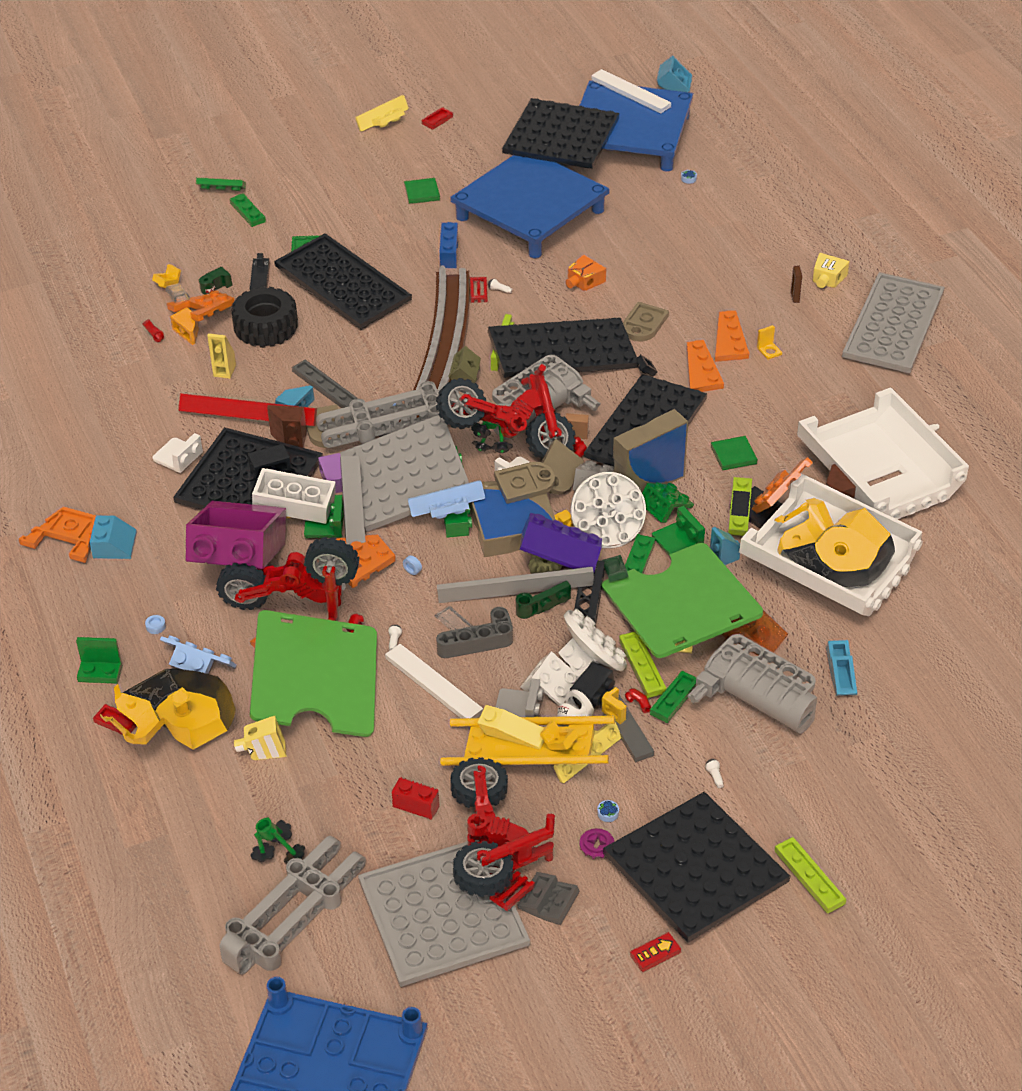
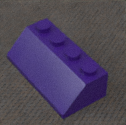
(560, 542)

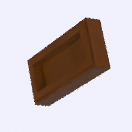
(796, 284)

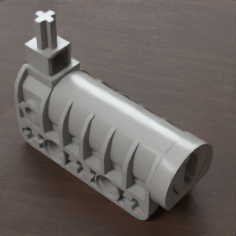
(563, 384)
(759, 683)

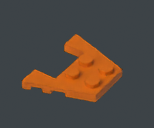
(203, 304)
(779, 486)
(67, 526)
(373, 557)

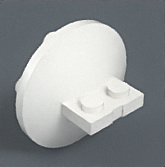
(609, 507)
(589, 645)

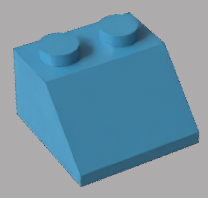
(674, 76)
(112, 538)

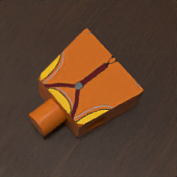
(585, 274)

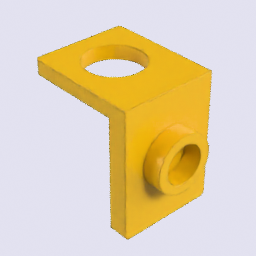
(765, 342)

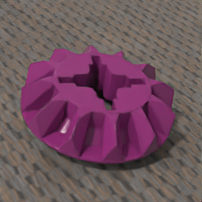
(590, 837)

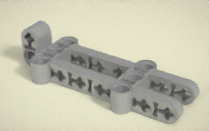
(365, 423)
(302, 876)

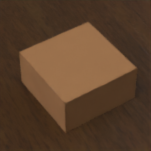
(580, 424)

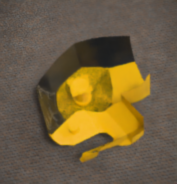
(844, 552)
(184, 701)

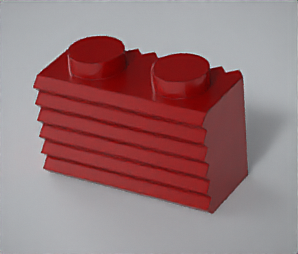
(415, 798)

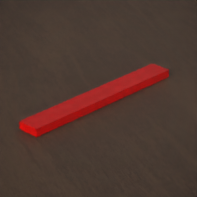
(234, 408)

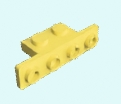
(383, 114)
(602, 741)

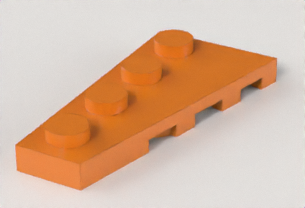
(730, 338)
(701, 368)

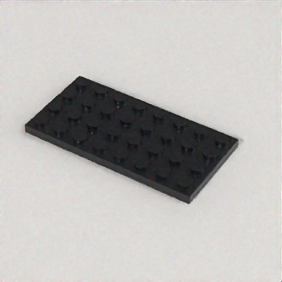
(343, 280)
(579, 343)
(643, 403)

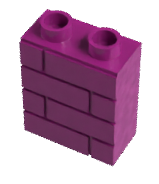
(235, 534)

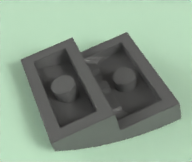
(549, 898)

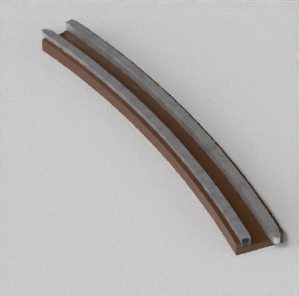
(448, 327)

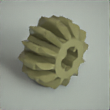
(541, 565)

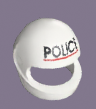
(571, 709)

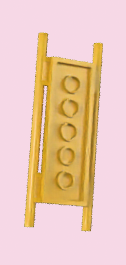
(512, 753)

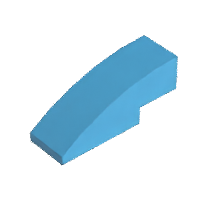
(841, 667)

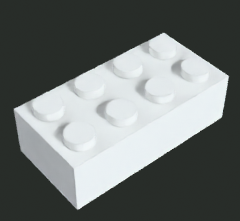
(300, 495)

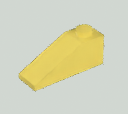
(221, 356)
(510, 727)

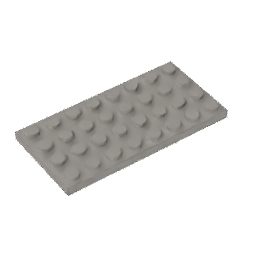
(893, 322)

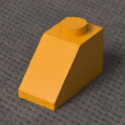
(185, 326)

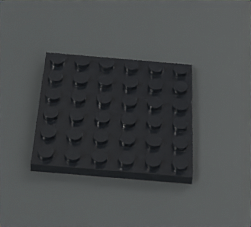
(561, 133)
(225, 470)
(696, 866)

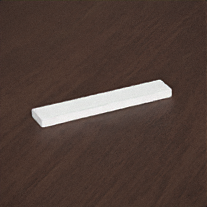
(631, 91)
(433, 683)

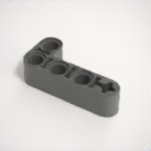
(477, 638)

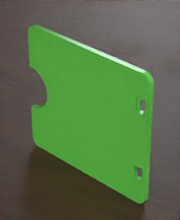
(683, 603)
(316, 670)

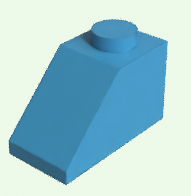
(296, 397)
(724, 546)

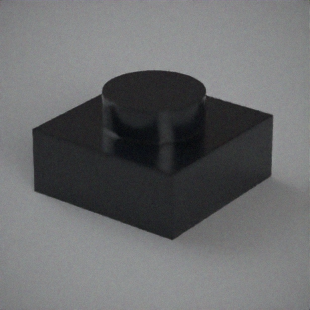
(646, 365)

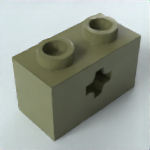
(465, 365)

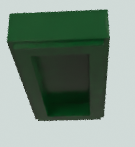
(615, 568)

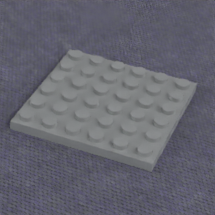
(405, 466)
(433, 923)

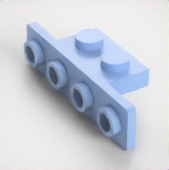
(447, 500)
(193, 659)

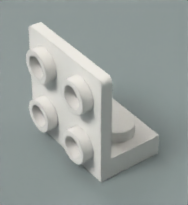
(554, 678)

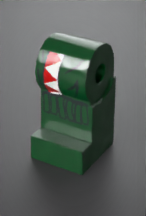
(214, 280)

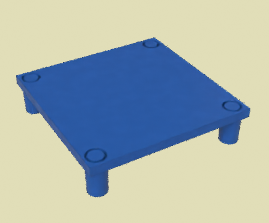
(639, 126)
(530, 198)
(328, 1046)

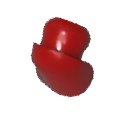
(634, 694)

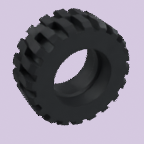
(264, 316)

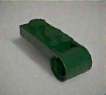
(531, 605)

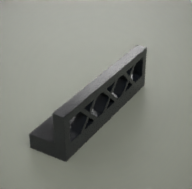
(594, 598)

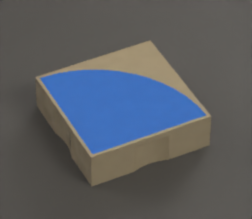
(653, 450)
(502, 523)

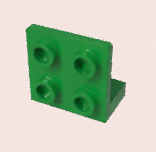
(662, 499)
(334, 524)
(681, 534)
(99, 660)

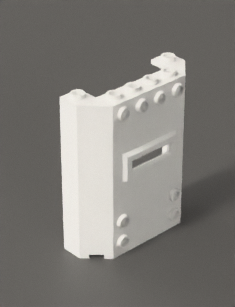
(881, 443)
(763, 546)

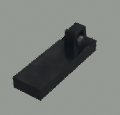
(260, 272)

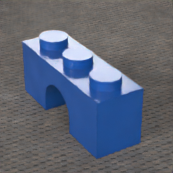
(448, 245)

